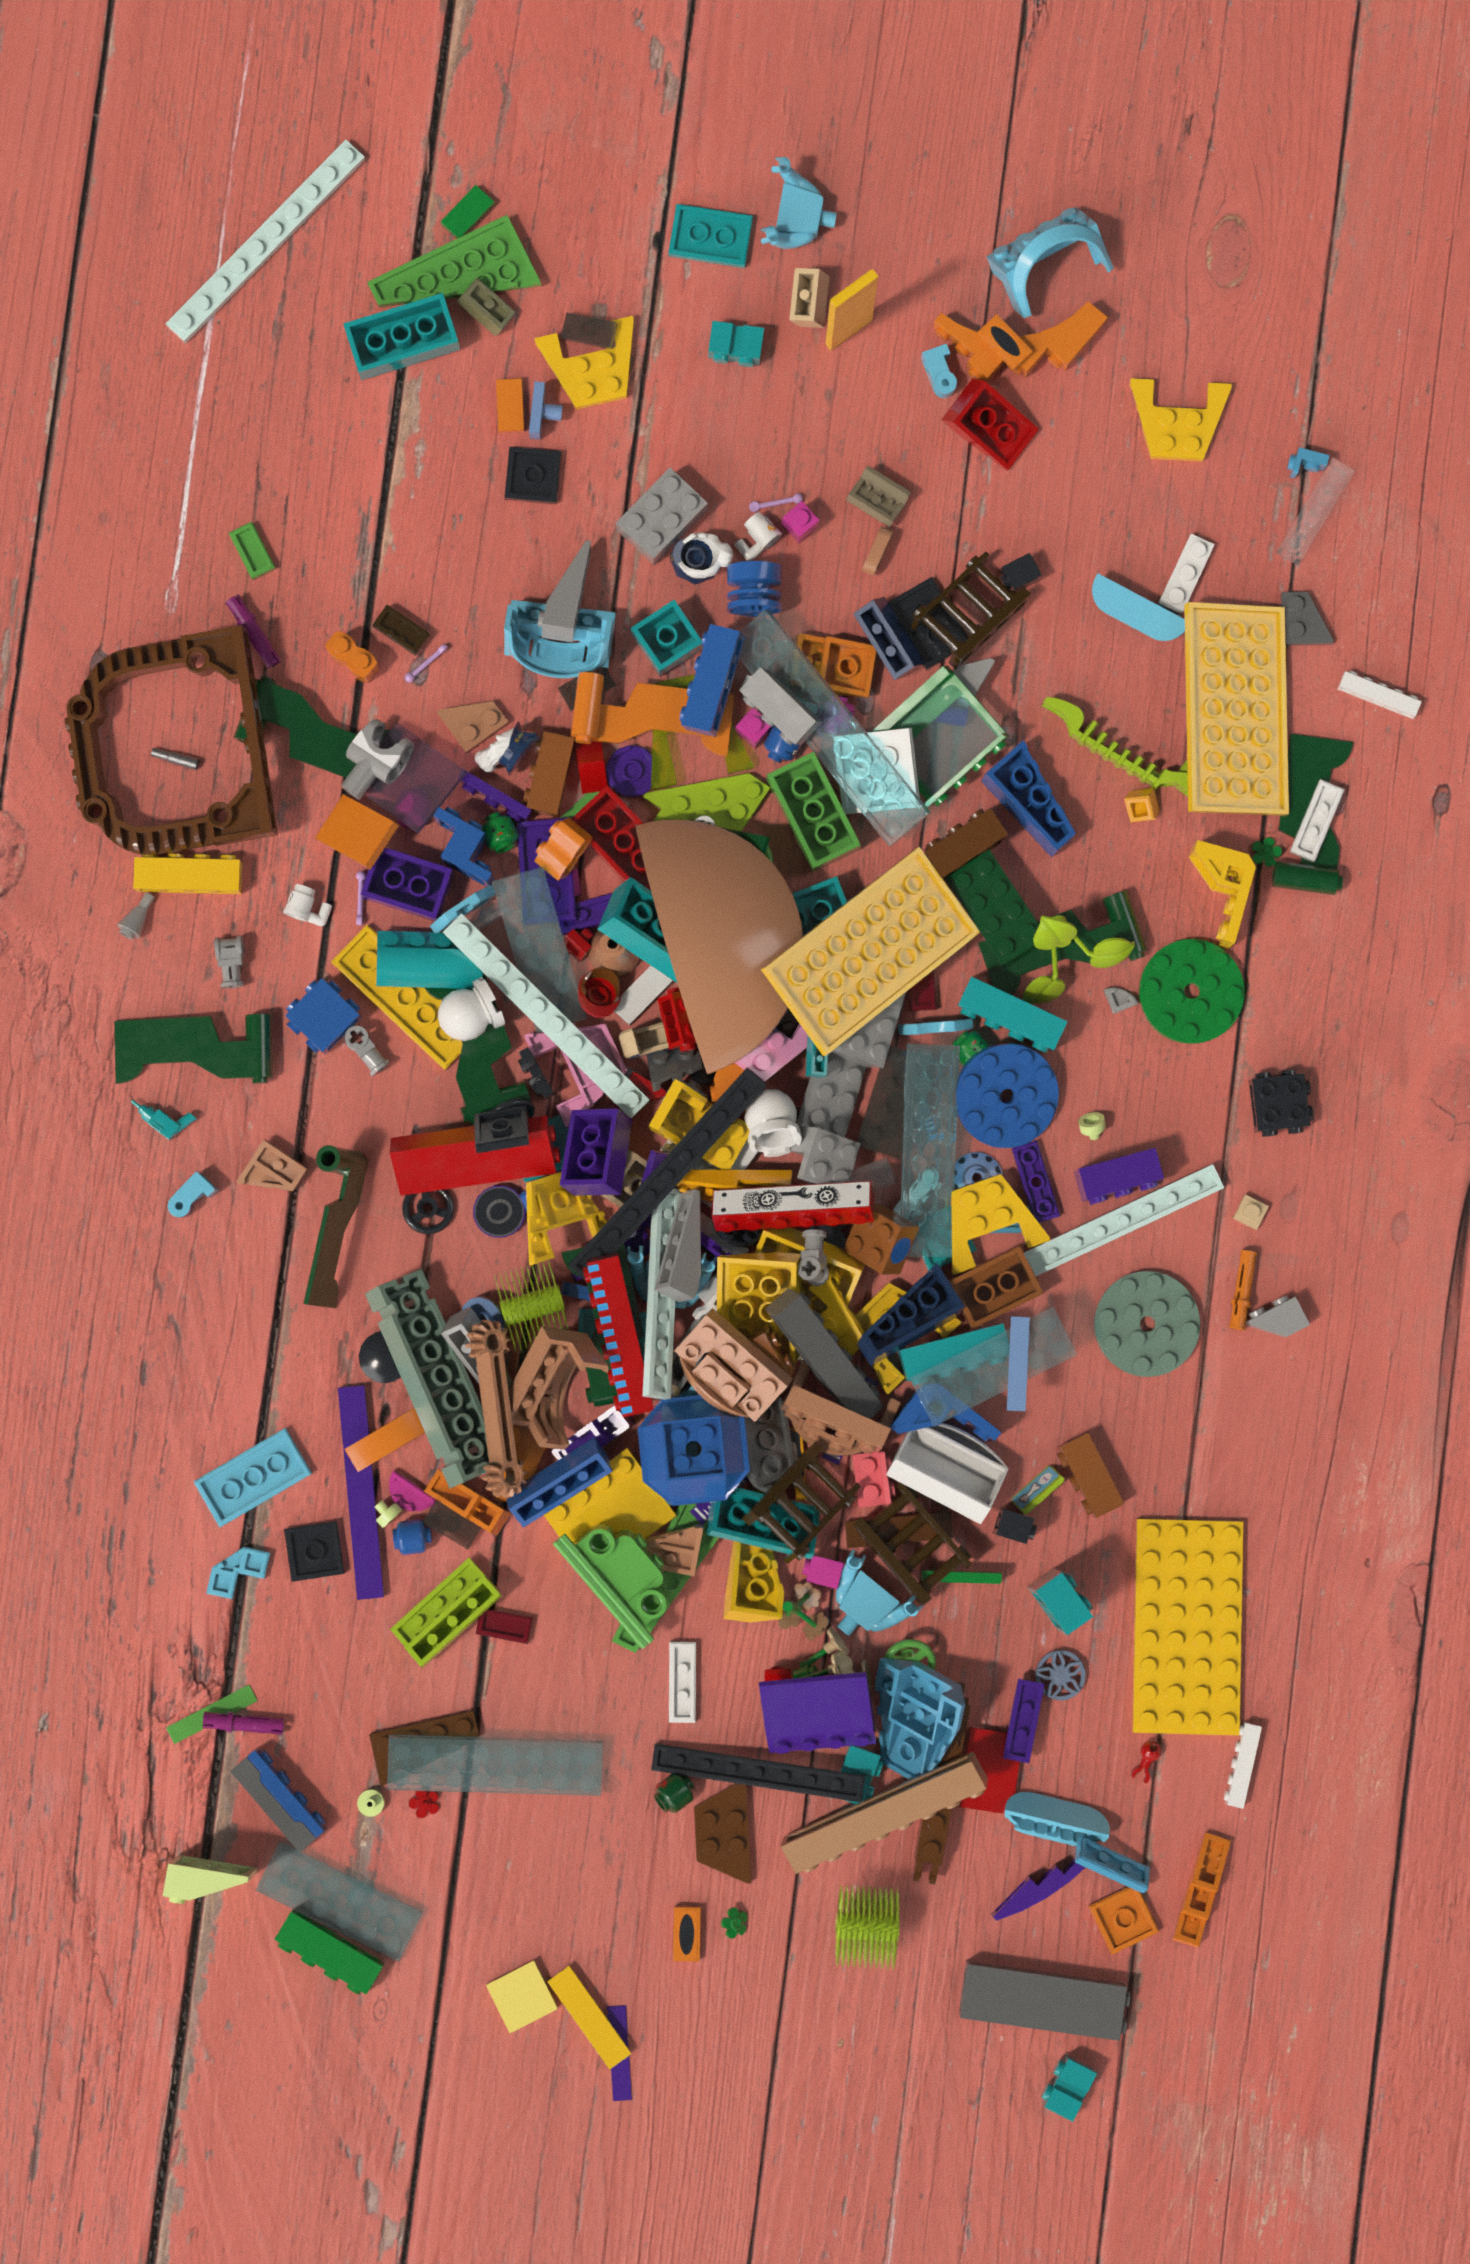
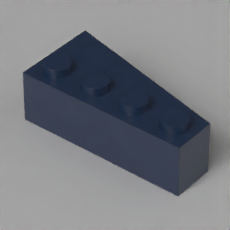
(914, 1315)

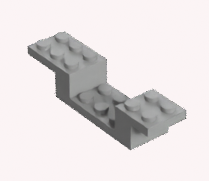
(831, 1100)

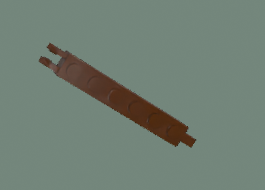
(933, 1831)

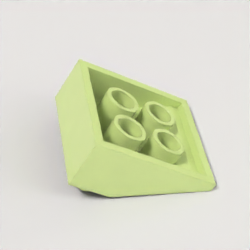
(196, 1877)

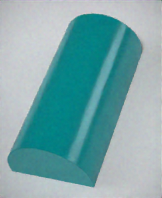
(727, 1523)

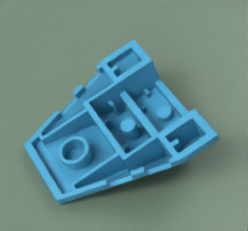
(917, 1714)

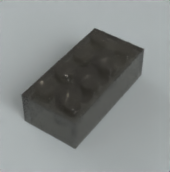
(884, 1117)

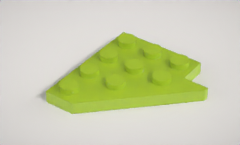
(725, 800)

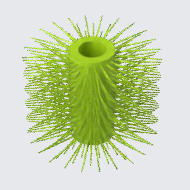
(532, 1304)
(867, 1927)

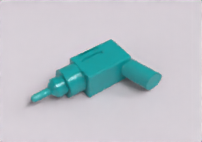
(162, 1122)

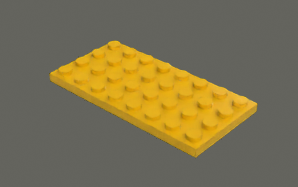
(1236, 709)
(870, 951)
(1187, 1627)

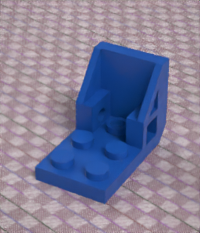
(914, 1417)

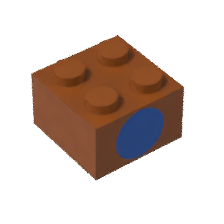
(884, 1242)

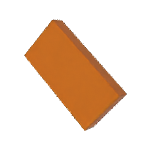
(510, 405)

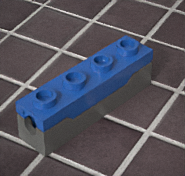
(278, 1799)

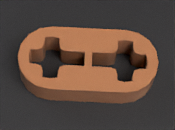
(877, 551)

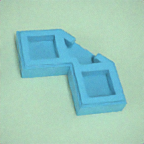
(469, 904)
(244, 1561)

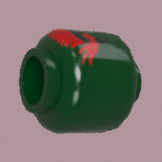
(674, 1793)

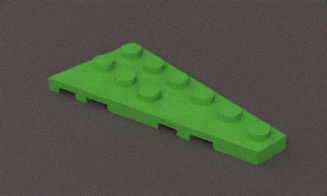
(487, 253)

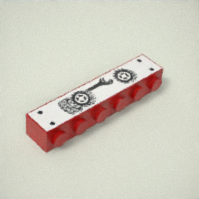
(793, 1206)

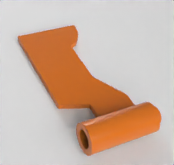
(646, 710)

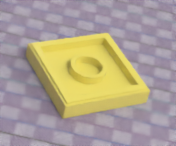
(521, 1996)

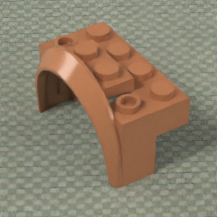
(548, 1371)
(716, 1382)
(853, 1430)

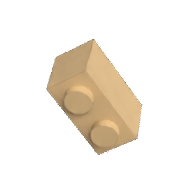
(809, 297)

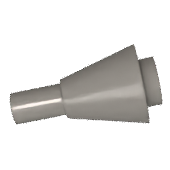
(133, 922)

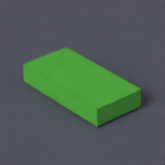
(252, 550)

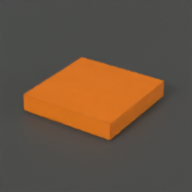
(1123, 1919)

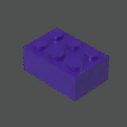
(408, 884)
(596, 1152)
(1119, 1176)

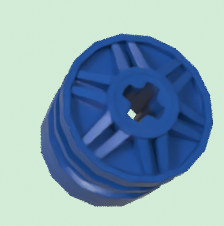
(754, 586)

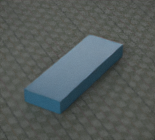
(1112, 1864)

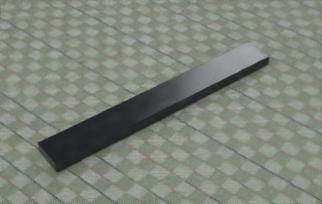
(758, 1772)

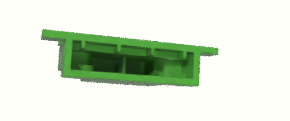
(620, 1575)

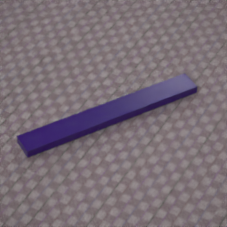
(361, 1497)

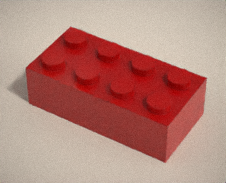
(614, 835)

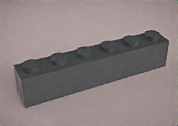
(822, 1354)

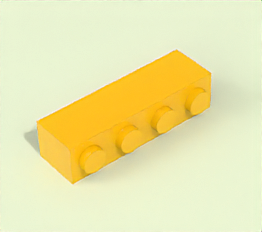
(187, 874)

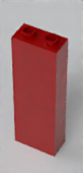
(450, 1159)

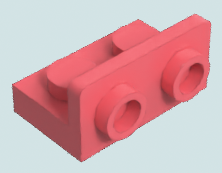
(871, 1475)

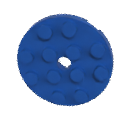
(1032, 1100)

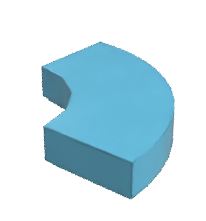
(935, 1026)

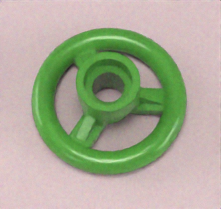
(907, 1651)

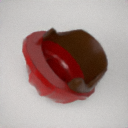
(599, 992)

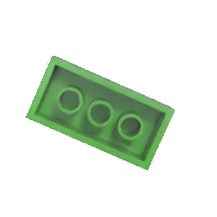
(813, 812)

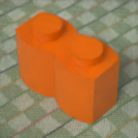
(346, 653)
(563, 848)

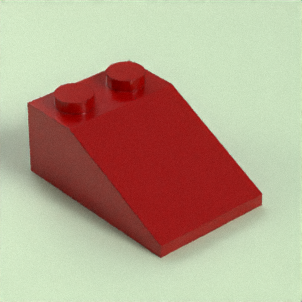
(990, 423)

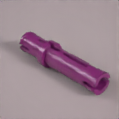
(256, 635)
(237, 1722)

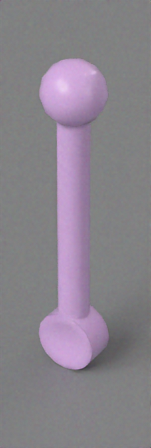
(755, 506)
(409, 677)
(361, 876)

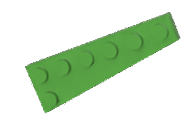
(672, 1581)

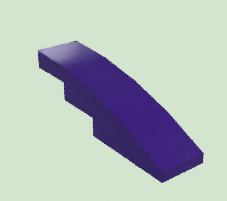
(1030, 1893)

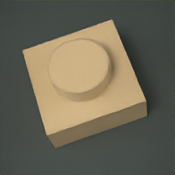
(1250, 1212)

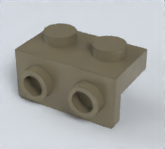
(878, 496)

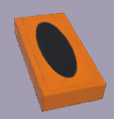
(1004, 342)
(686, 1933)

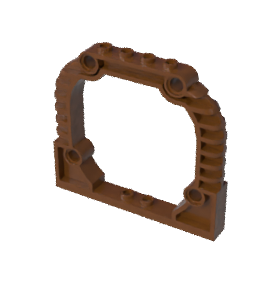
(249, 812)

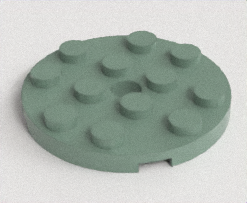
(1119, 1328)

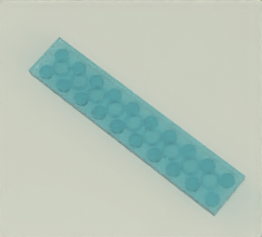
(840, 738)

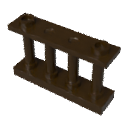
(977, 634)
(777, 1495)
(886, 1549)

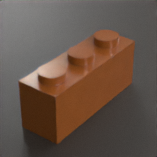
(549, 774)
(1089, 1476)

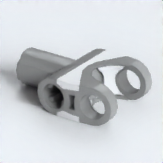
(373, 761)

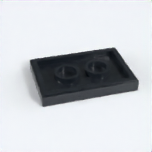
(926, 641)

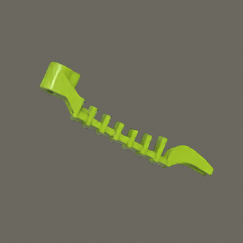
(1074, 718)

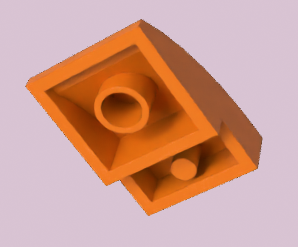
(841, 662)

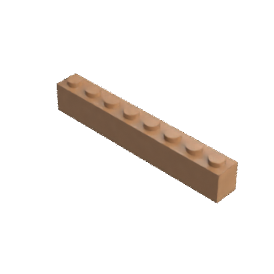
(885, 1813)

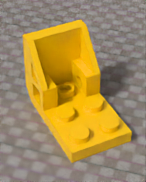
(1215, 866)
(682, 1110)

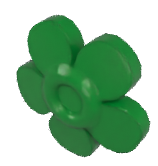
(1266, 853)
(734, 1922)

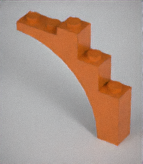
(1059, 343)

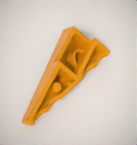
(710, 1180)

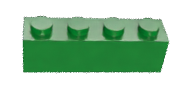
(329, 1951)

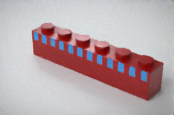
(619, 1333)

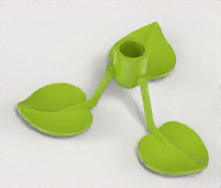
(1058, 932)

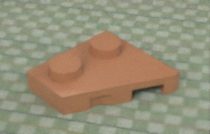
(473, 723)
(272, 1169)
(678, 1549)

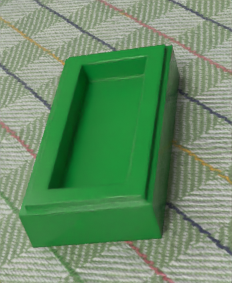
(467, 212)

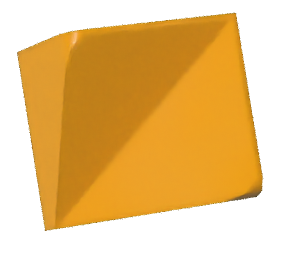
(1142, 805)

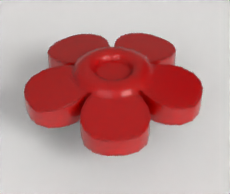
(424, 1802)

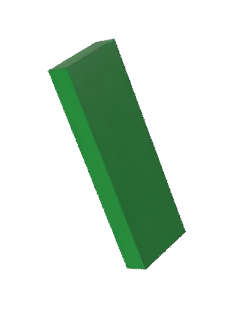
(967, 1577)

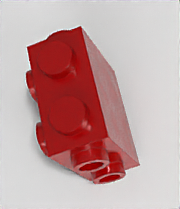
(676, 1021)

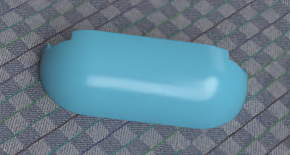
(1136, 610)
(1055, 1818)

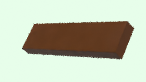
(895, 1524)

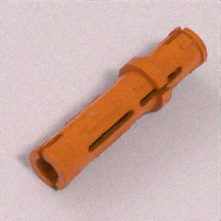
(1240, 1302)

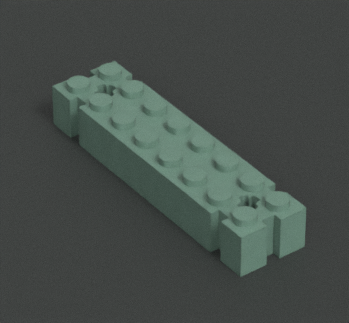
(432, 1375)

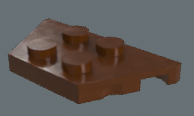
(724, 1832)

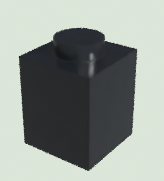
(1020, 573)

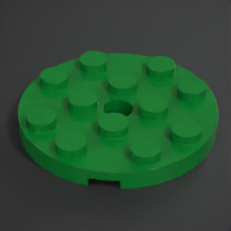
(1195, 964)

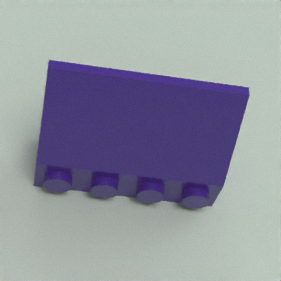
(817, 1712)

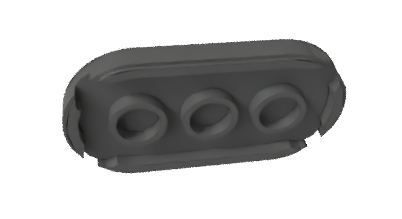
(768, 1446)

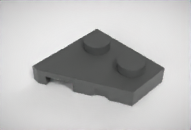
(1303, 621)
(672, 1065)

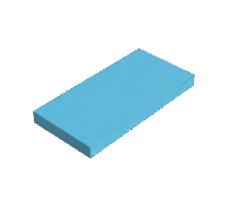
(252, 1477)

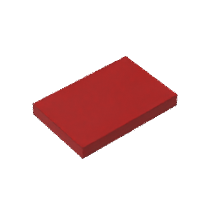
(1001, 1772)

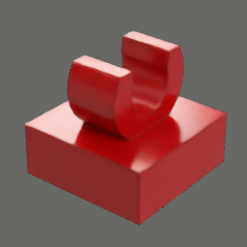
(578, 944)

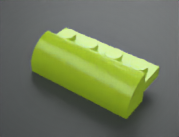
(446, 1612)

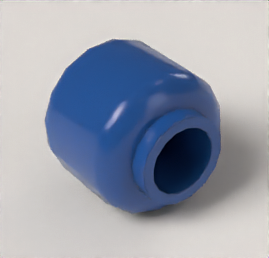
(778, 748)
(411, 1537)

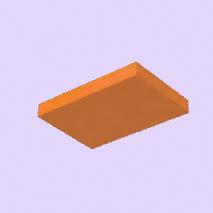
(356, 831)

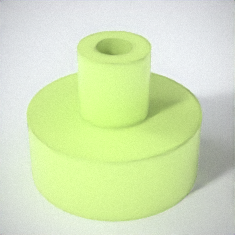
(1092, 1125)
(387, 1513)
(373, 1796)

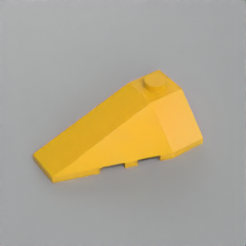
(753, 1585)

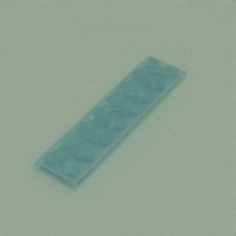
(930, 1146)
(494, 1765)

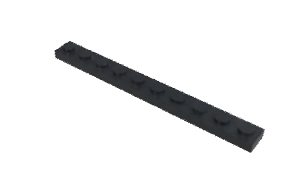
(671, 1169)

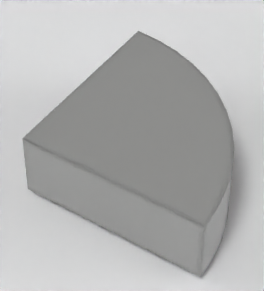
(1119, 999)

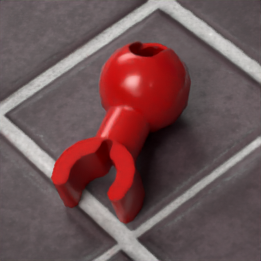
(1148, 1756)

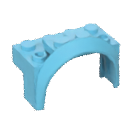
(1015, 260)
(553, 658)

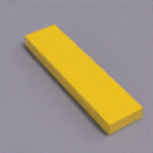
(589, 2017)

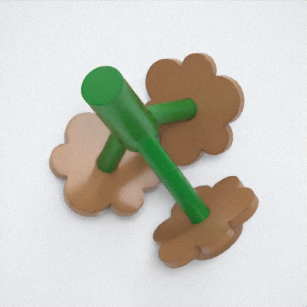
(807, 1597)

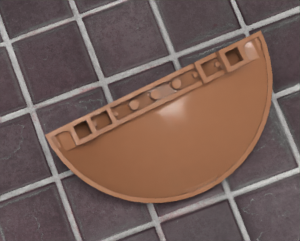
(722, 923)

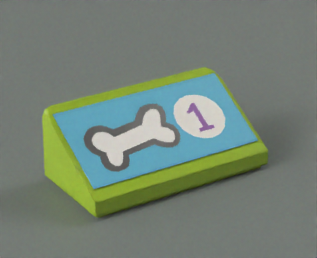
(1037, 1489)

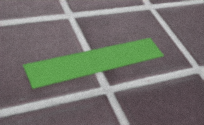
(194, 1722)

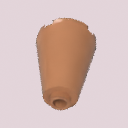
(618, 959)

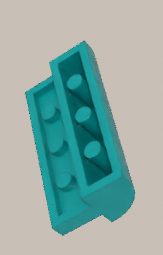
(422, 961)

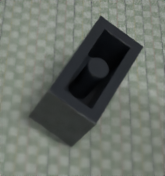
(1014, 1526)

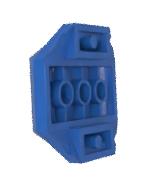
(686, 1478)

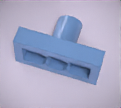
(542, 411)

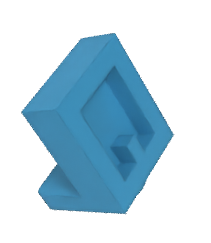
(1311, 461)

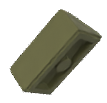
(486, 307)

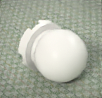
(467, 1013)
(772, 1123)

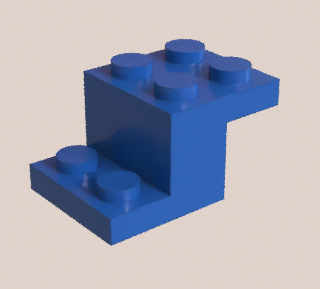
(464, 846)

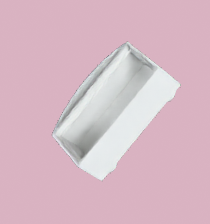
(950, 1469)

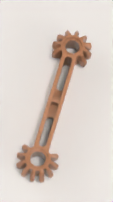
(496, 1408)

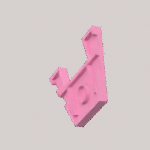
(774, 1053)
(590, 1092)

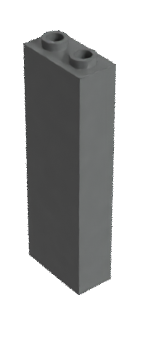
(1044, 2000)

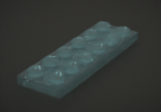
(538, 939)
(984, 1368)
(339, 1901)

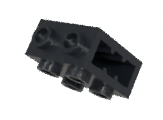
(1280, 1103)

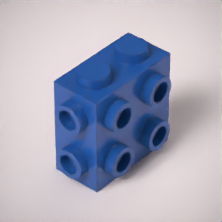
(322, 1015)

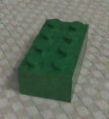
(995, 908)

